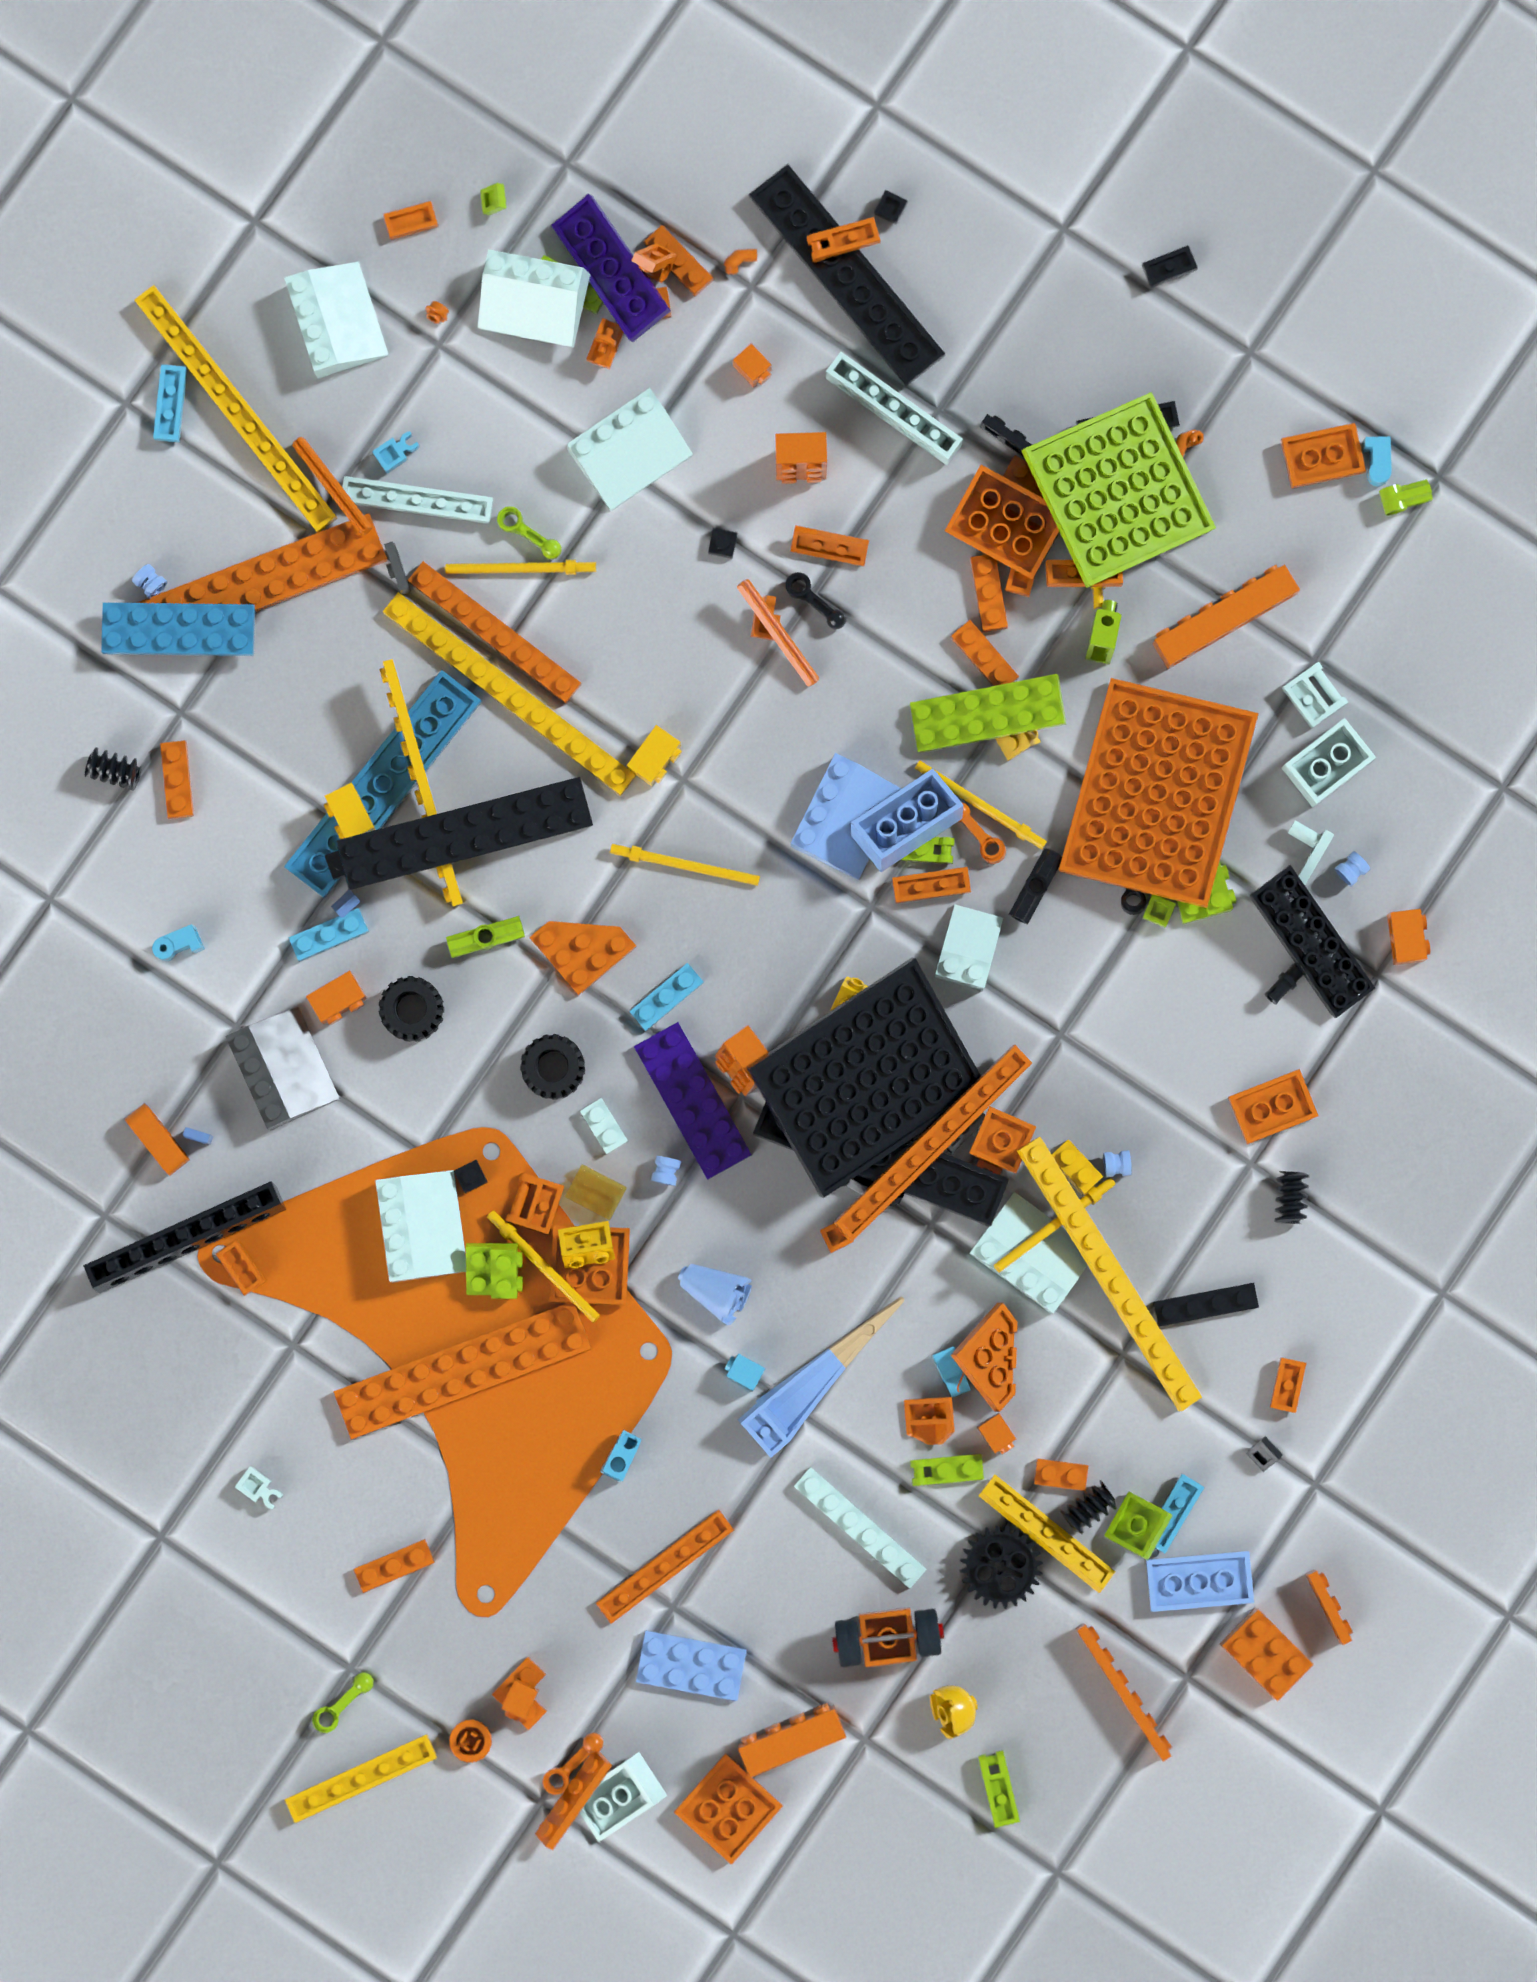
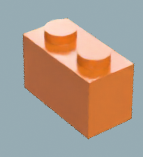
(1408, 937)
(337, 998)

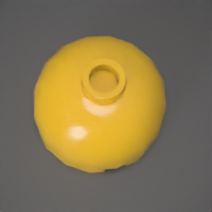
(954, 1709)

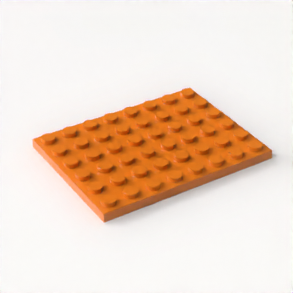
(1158, 792)

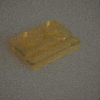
(595, 1192)

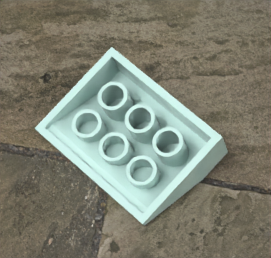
(532, 298)
(336, 318)
(629, 449)
(421, 1226)
(1044, 1271)

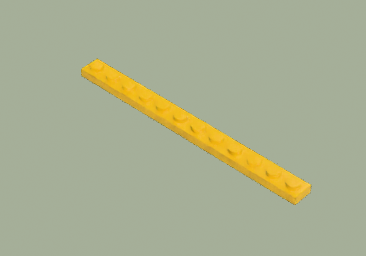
(235, 409)
(509, 693)
(1109, 1274)

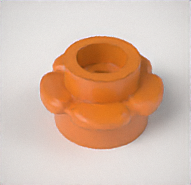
(436, 312)

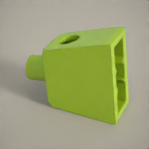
(1104, 633)

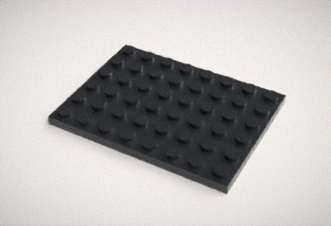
(865, 1077)

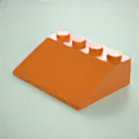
(1004, 522)

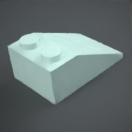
(968, 947)
(622, 1797)

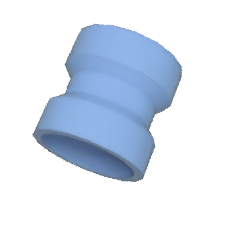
(149, 581)
(1352, 868)
(1117, 1163)
(665, 1170)

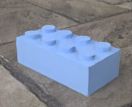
(906, 820)

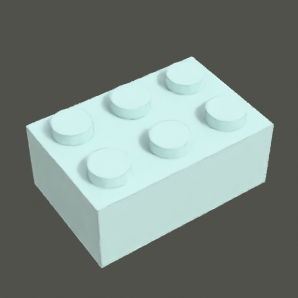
(1328, 762)

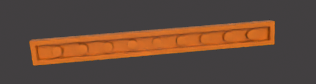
(932, 1143)

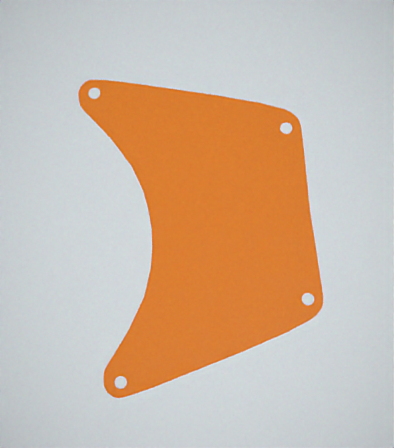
(514, 1451)

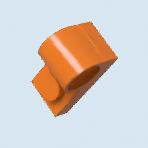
(655, 261)

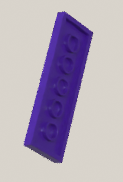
(612, 273)
(692, 1100)

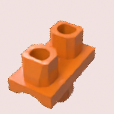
(605, 344)

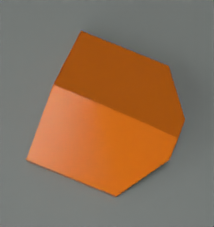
(929, 1419)

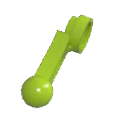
(550, 548)
(362, 1683)

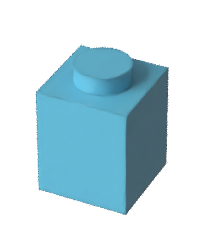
(744, 1371)

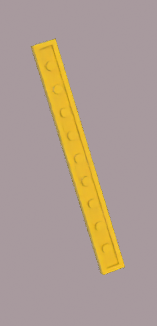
(416, 770)

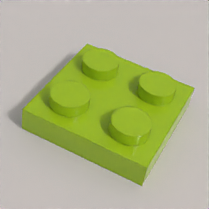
(1138, 1525)

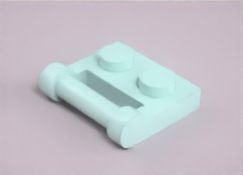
(1307, 698)

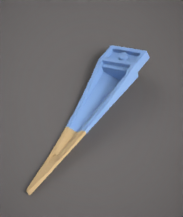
(786, 1407)

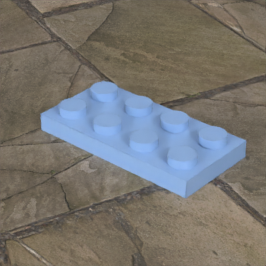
(1199, 1581)
(691, 1665)

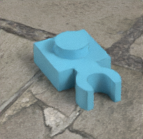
(392, 454)

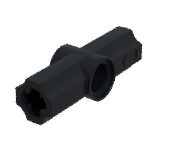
(1027, 899)

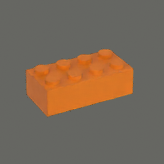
(792, 1740)

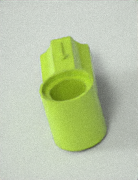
(1399, 498)

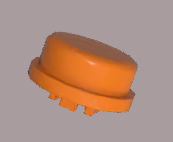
(470, 1740)

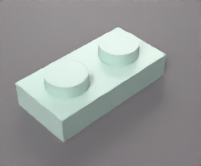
(604, 1126)

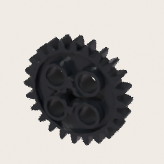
(1010, 1545)

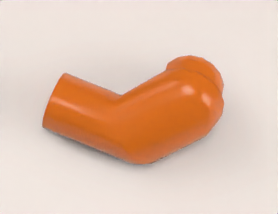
(737, 257)
(1189, 439)

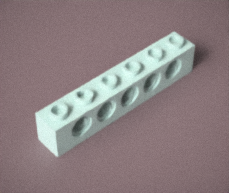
(894, 408)

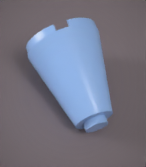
(716, 1290)

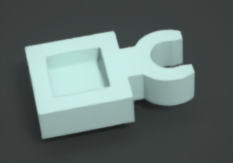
(256, 1485)

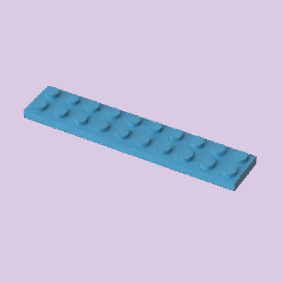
(385, 777)

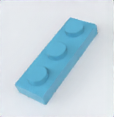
(170, 403)
(328, 935)
(666, 997)
(1179, 1505)

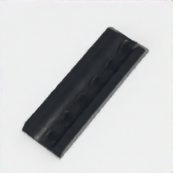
(1312, 941)

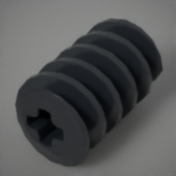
(113, 769)
(1291, 1197)
(1089, 1508)

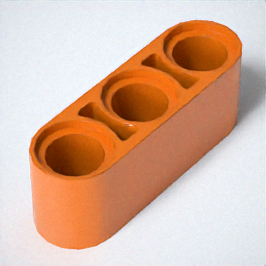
(157, 1139)

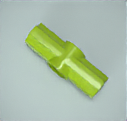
(502, 932)

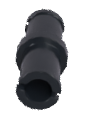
(1284, 984)

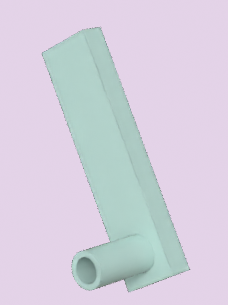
(1316, 841)

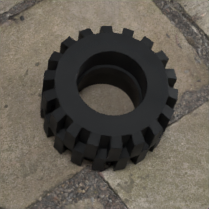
(392, 997)
(539, 1048)

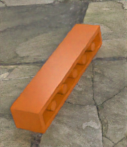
(1225, 616)

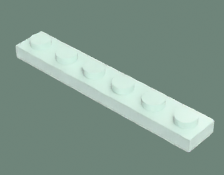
(419, 500)
(860, 1527)

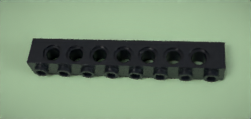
(184, 1237)

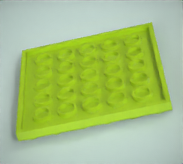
(1118, 489)

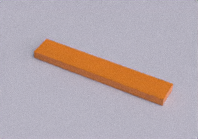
(665, 1566)

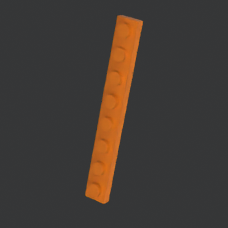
(494, 632)

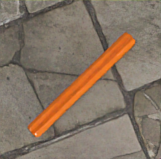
(332, 485)
(778, 632)

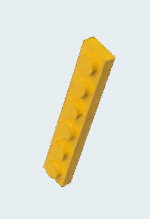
(1047, 1533)
(360, 1778)

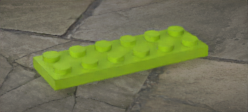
(988, 713)

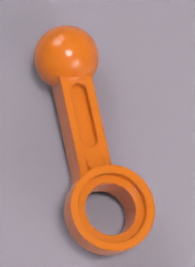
(984, 839)
(591, 1743)

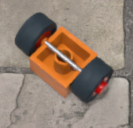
(888, 1637)

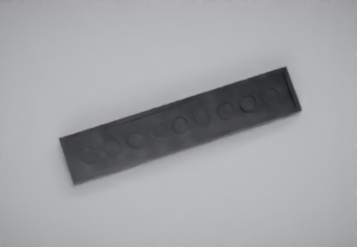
(848, 278)
(464, 833)
(944, 1183)

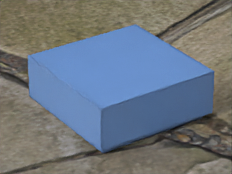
(345, 903)
(197, 1136)

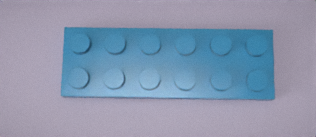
(178, 629)

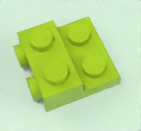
(1219, 903)
(493, 1270)

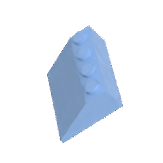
(841, 798)

